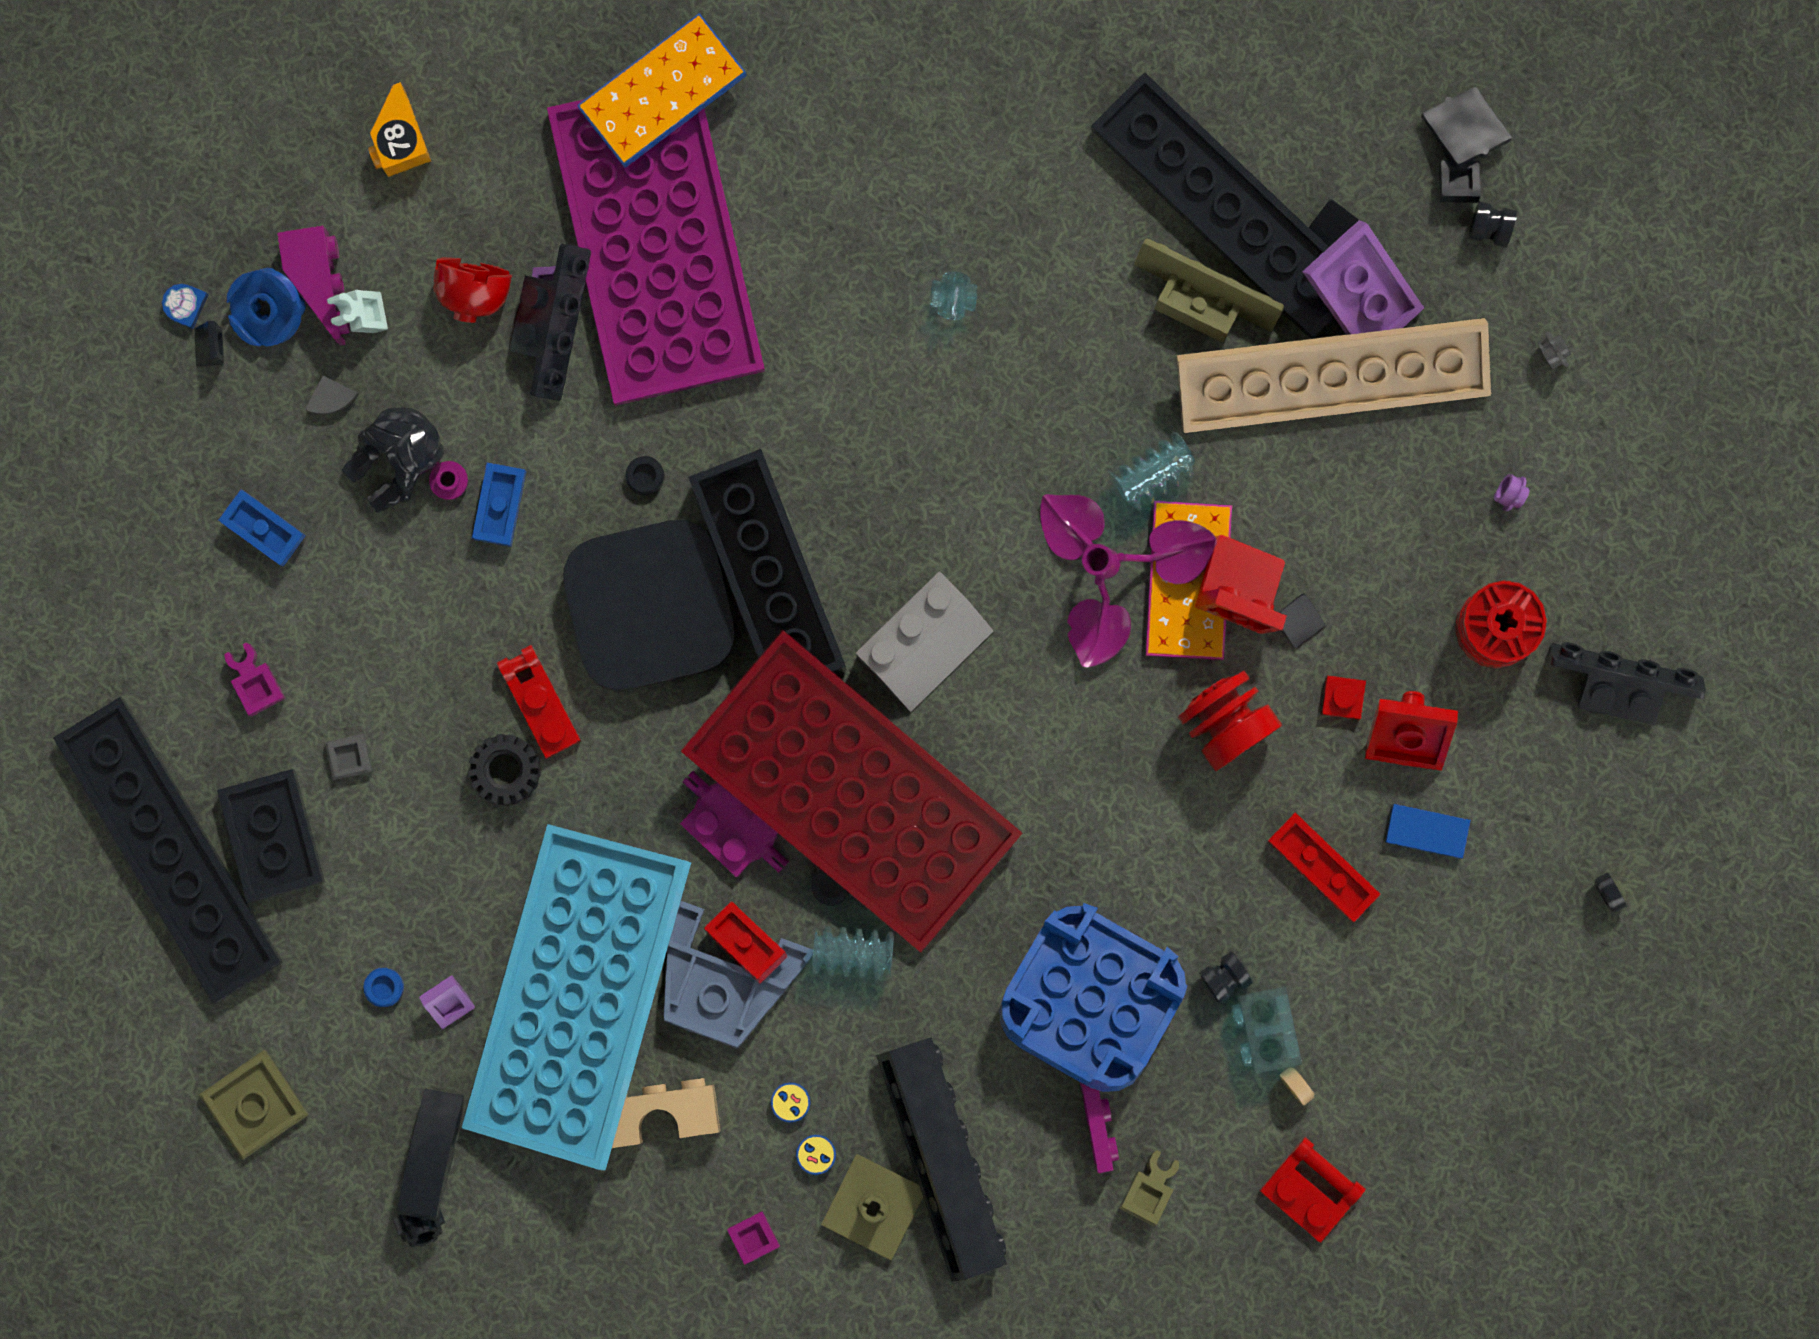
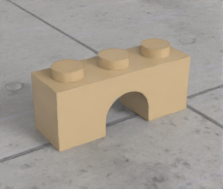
(691, 1106)

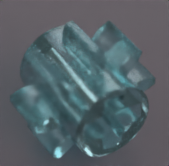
(953, 295)

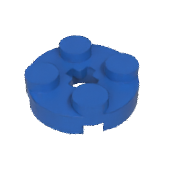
(284, 303)

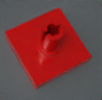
(1411, 732)

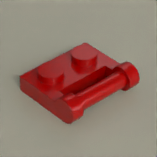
(1302, 1199)

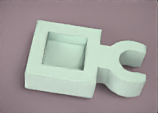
(361, 309)

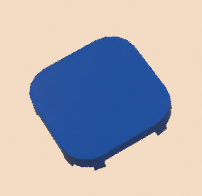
(1092, 998)

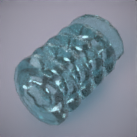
(1155, 472)
(853, 953)

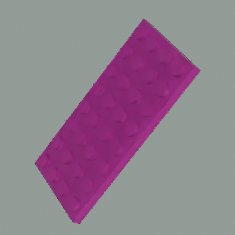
(660, 259)

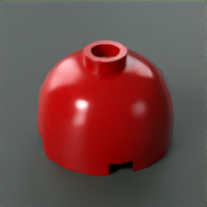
(470, 288)

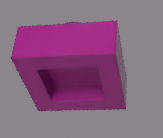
(753, 1237)

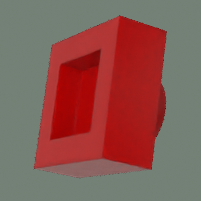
(1343, 697)

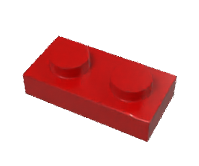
(745, 942)

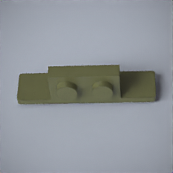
(1203, 296)

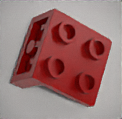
(1242, 586)

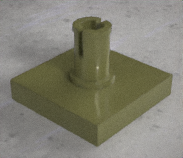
(873, 1207)

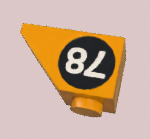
(397, 135)

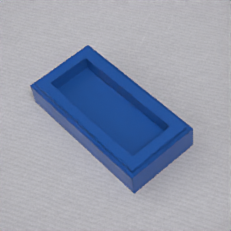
(1427, 831)

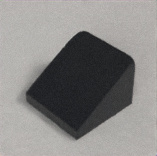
(1332, 222)
(209, 344)
(1301, 620)

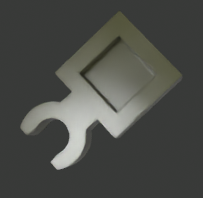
(1147, 1193)

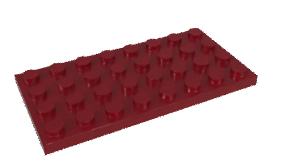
(851, 791)

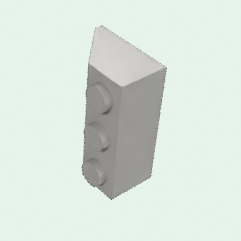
(924, 641)

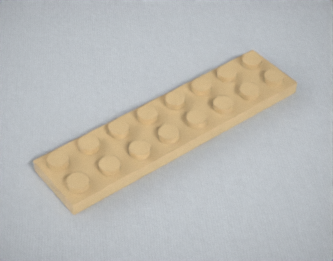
(1334, 375)

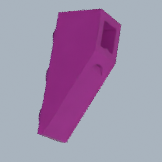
(308, 263)

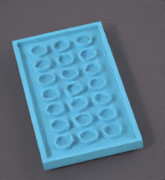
(576, 996)

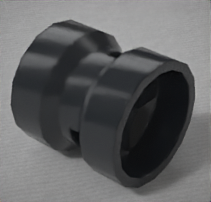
(1492, 224)
(1226, 977)

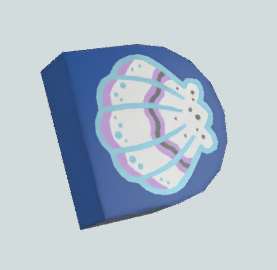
(184, 304)

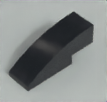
(430, 1154)

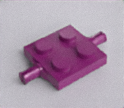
(729, 828)

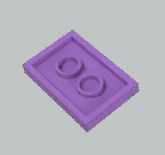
(1362, 284)

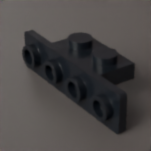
(549, 320)
(1623, 685)

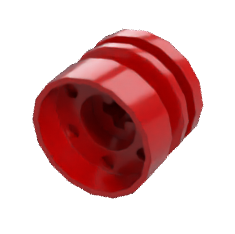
(1480, 633)
(1229, 720)

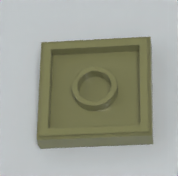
(253, 1104)

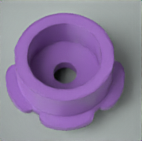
(1515, 493)

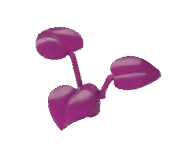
(1071, 526)

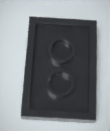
(271, 836)

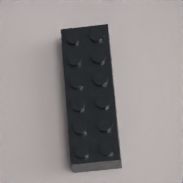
(763, 557)

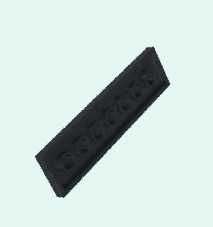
(1217, 198)
(168, 850)

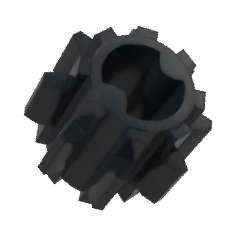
(418, 1230)

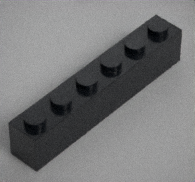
(942, 1159)

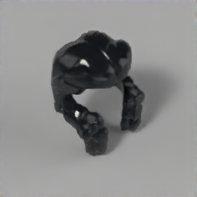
(410, 447)

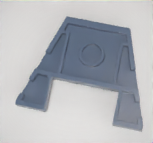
(718, 996)

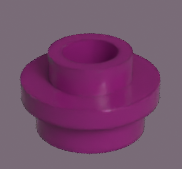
(457, 488)

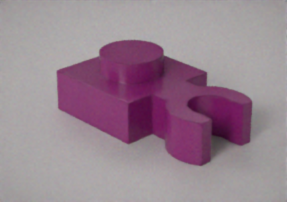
(255, 685)

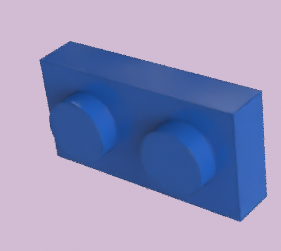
(499, 504)
(262, 527)

